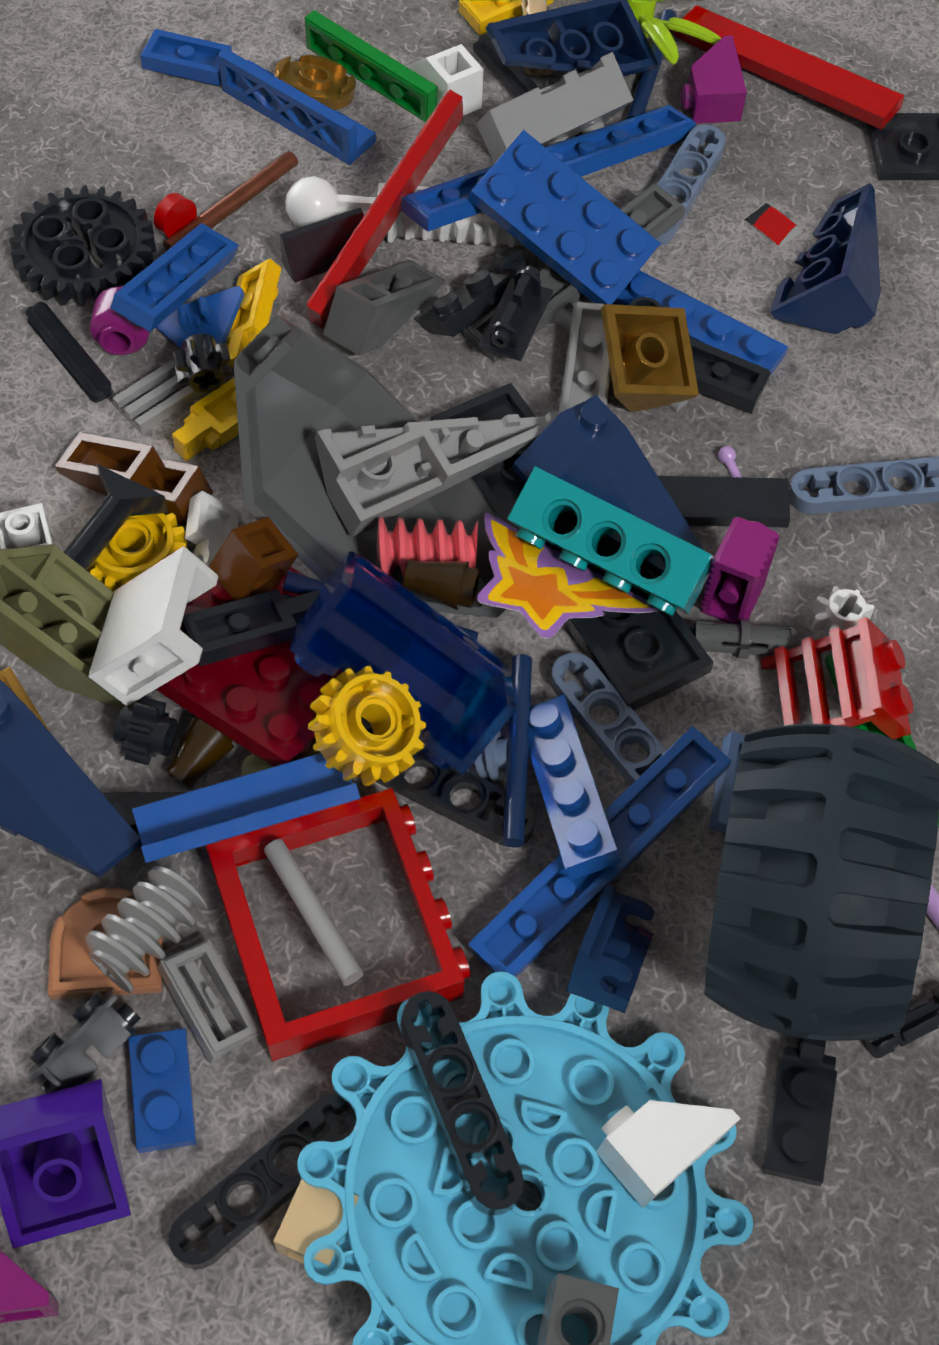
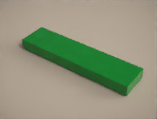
(371, 66)

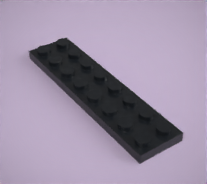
(635, 651)

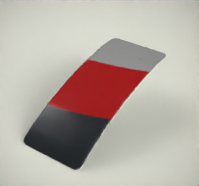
(773, 224)

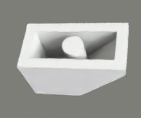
(660, 1143)

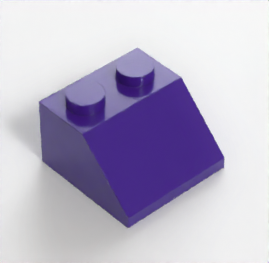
(59, 1164)

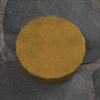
(319, 79)

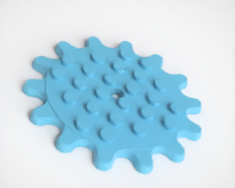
(482, 1279)

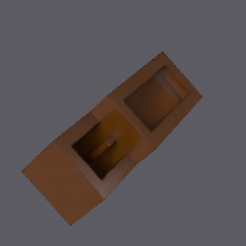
(136, 462)

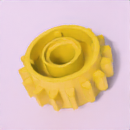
(154, 538)
(346, 741)

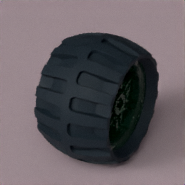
(824, 882)

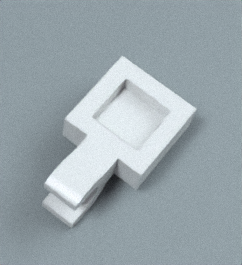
(209, 525)

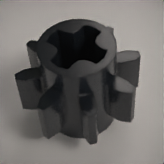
(202, 363)
(145, 731)

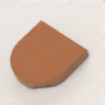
(70, 967)

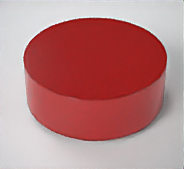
(174, 213)

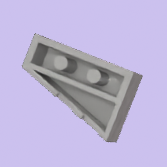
(560, 110)

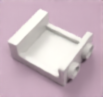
(142, 631)

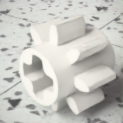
(840, 610)

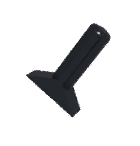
(123, 500)

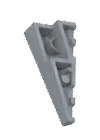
(393, 469)

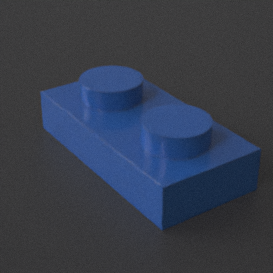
(183, 56)
(162, 1091)

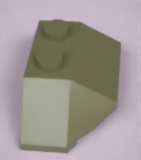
(54, 617)

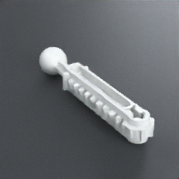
(316, 199)

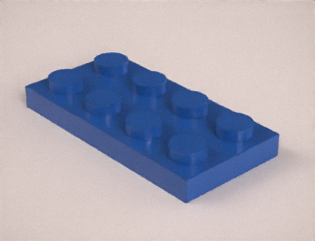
(563, 220)

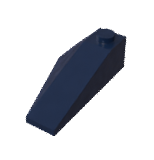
(574, 38)
(839, 271)
(601, 457)
(51, 796)

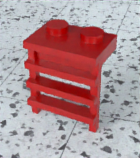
(866, 678)

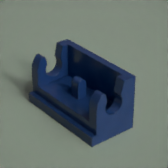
(612, 951)

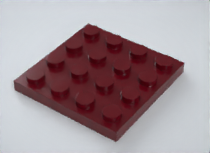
(252, 697)

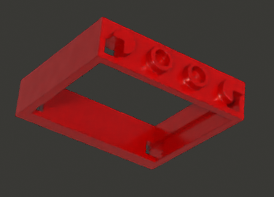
(366, 1012)

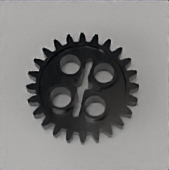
(60, 263)

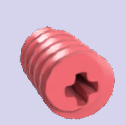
(399, 546)

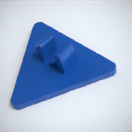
(207, 315)

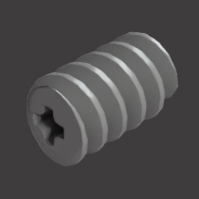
(143, 925)

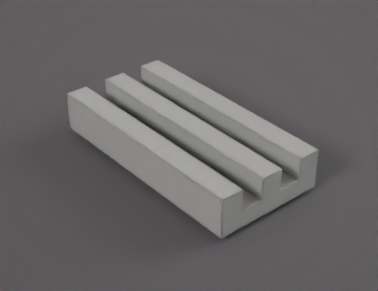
(150, 391)
(199, 1026)

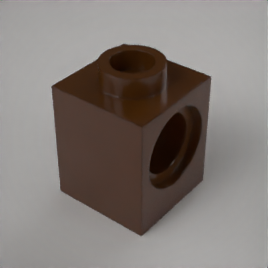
(253, 559)

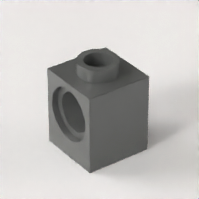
(578, 1297)

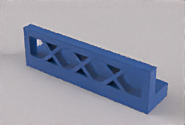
(293, 108)
(240, 806)

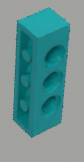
(548, 497)

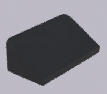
(316, 246)

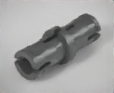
(743, 637)

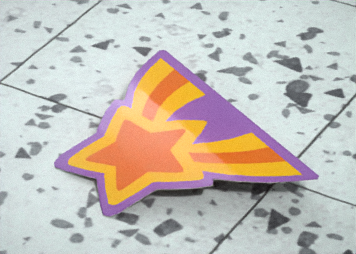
(545, 586)

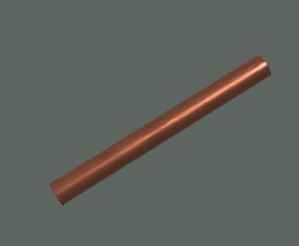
(238, 197)

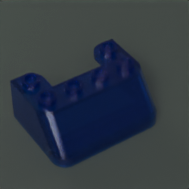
(378, 623)

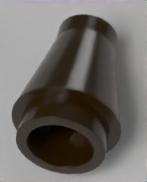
(443, 581)
(198, 752)

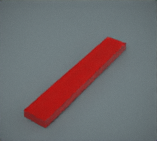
(800, 70)
(387, 205)

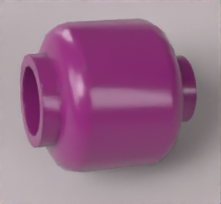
(113, 330)

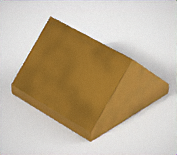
(649, 355)

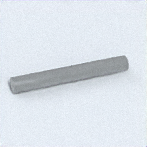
(313, 912)

